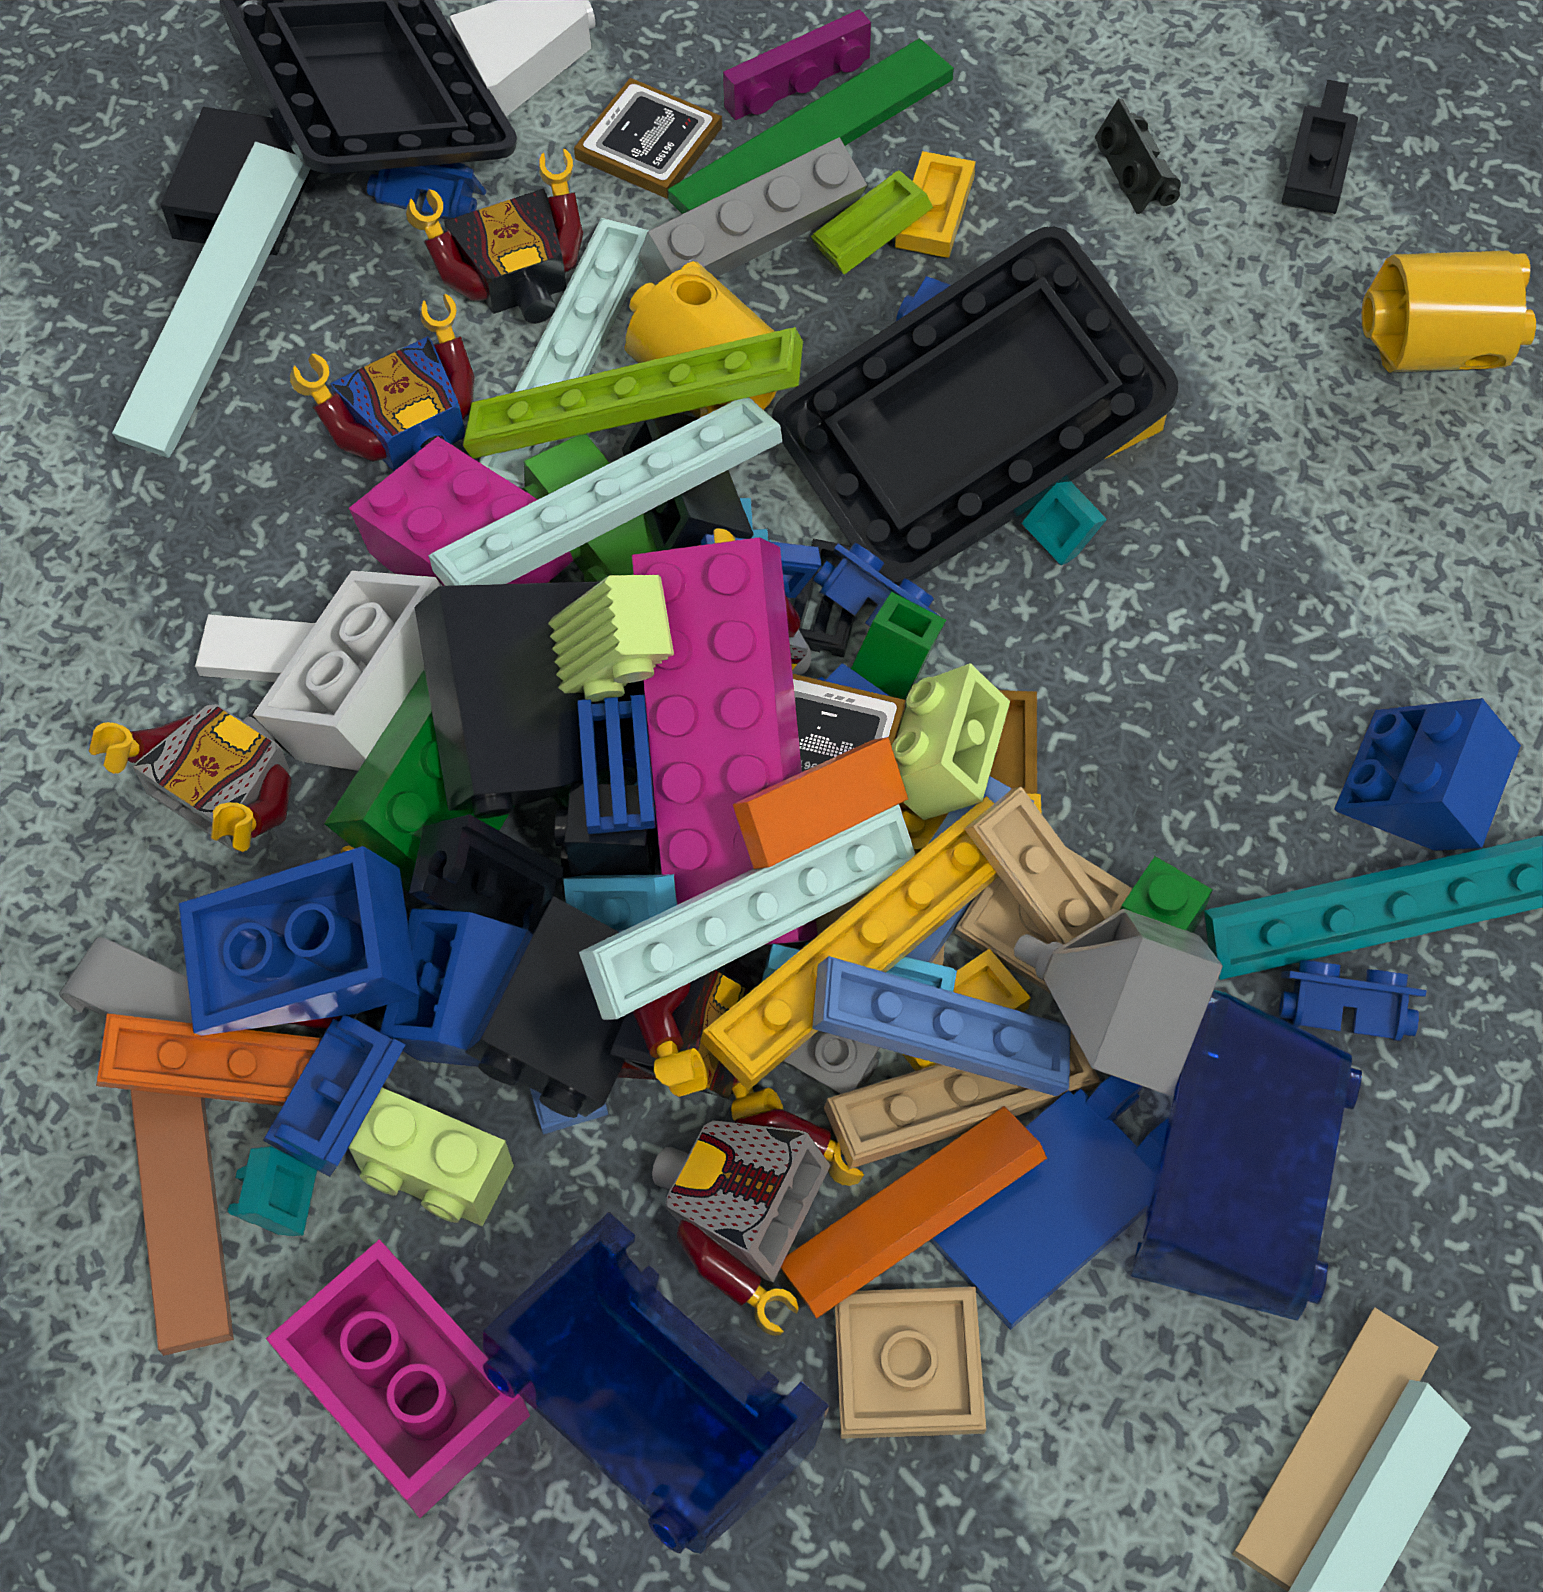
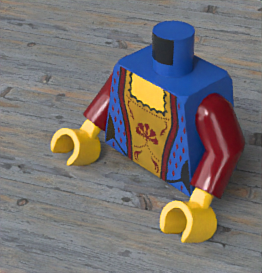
(398, 400)

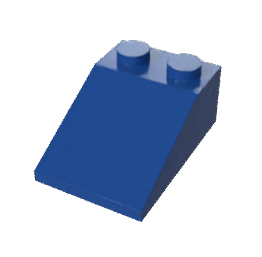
(299, 945)

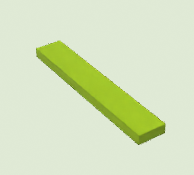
(635, 393)

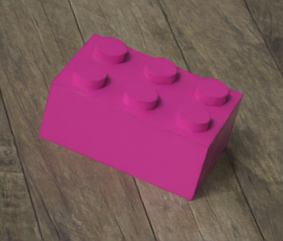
(434, 503)
(398, 1377)

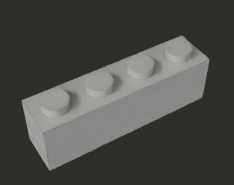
(756, 215)

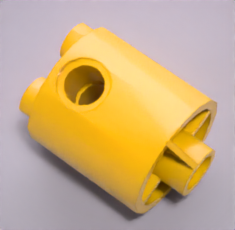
(1449, 310)
(689, 314)

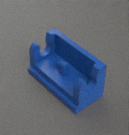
(334, 1094)

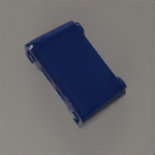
(1248, 1162)
(648, 1391)

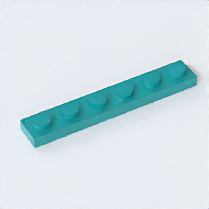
(1376, 908)

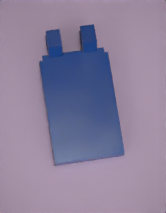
(1062, 1210)

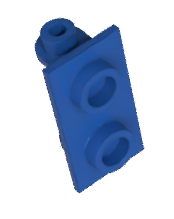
(451, 181)
(859, 578)
(1378, 1001)

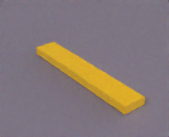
(873, 934)

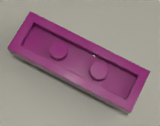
(797, 65)

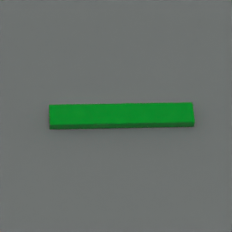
(841, 113)

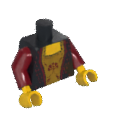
(510, 249)
(667, 1044)

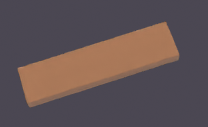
(181, 1222)

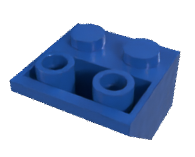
(1431, 773)
(457, 973)

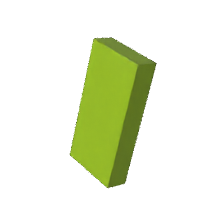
(871, 221)

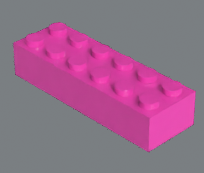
(719, 706)

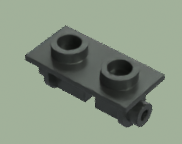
(1133, 159)

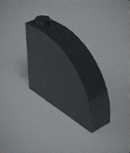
(496, 695)

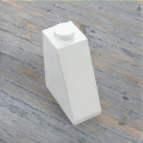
(523, 43)

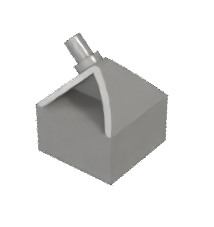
(1129, 993)

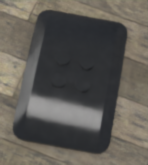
(368, 83)
(976, 405)

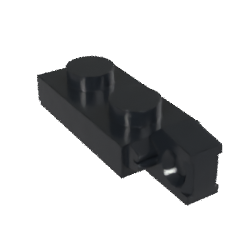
(1321, 152)

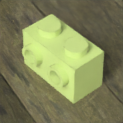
(949, 740)
(430, 1157)

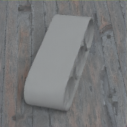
(126, 984)

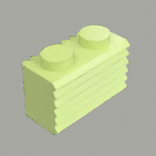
(612, 636)

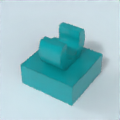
(1064, 521)
(274, 1192)

